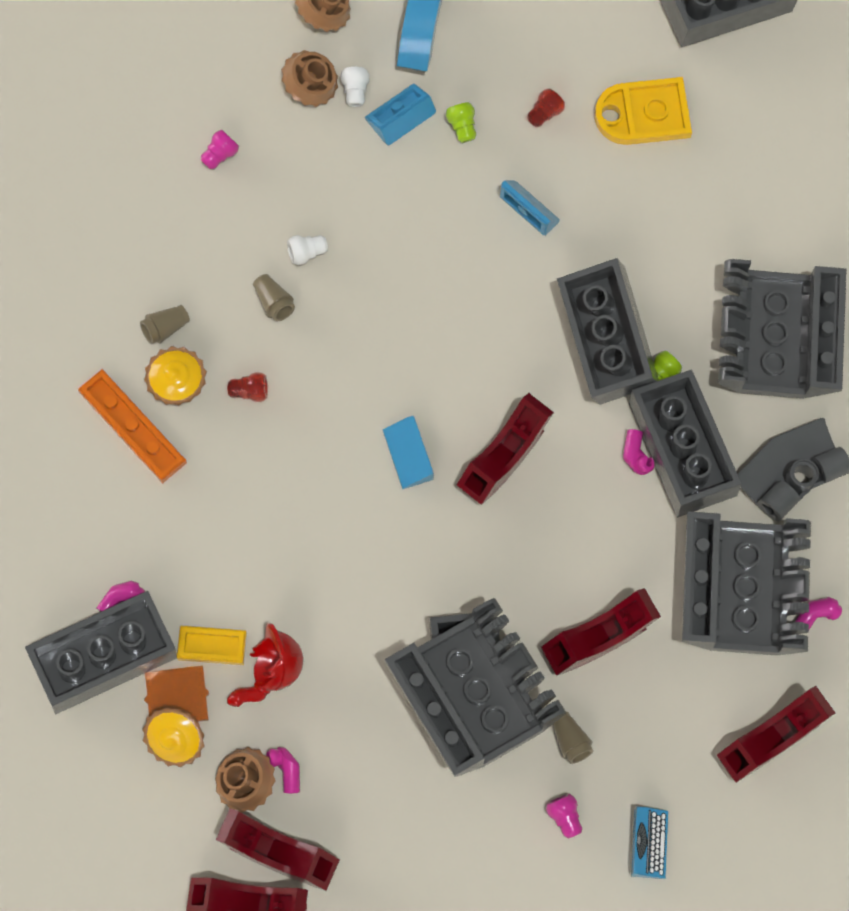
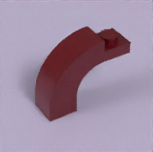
(507, 450)
(601, 635)
(776, 734)
(277, 851)
(222, 895)

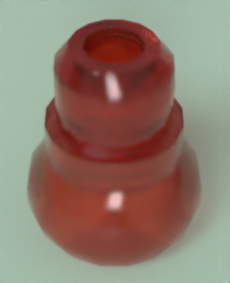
(547, 106)
(249, 387)

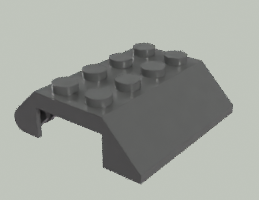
(783, 331)
(745, 585)
(475, 690)

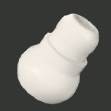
(355, 82)
(305, 248)

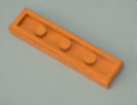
(132, 426)

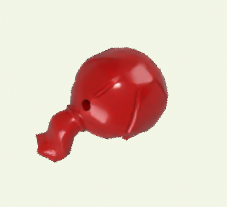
(276, 668)

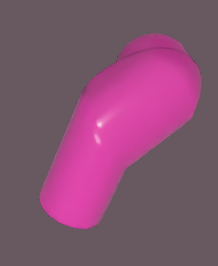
(634, 455)
(119, 593)
(822, 607)
(289, 766)

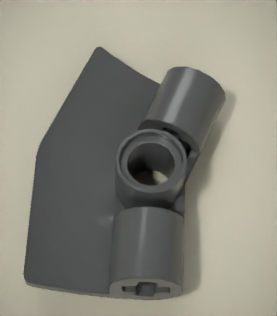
(807, 450)

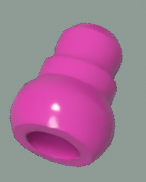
(219, 149)
(565, 814)

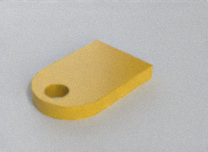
(646, 112)

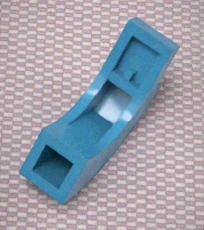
(418, 34)

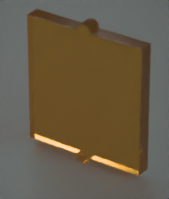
(178, 689)

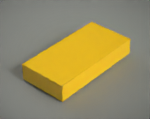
(211, 645)

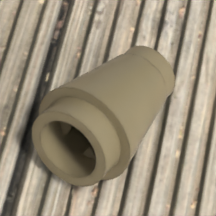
(274, 299)
(164, 323)
(572, 740)

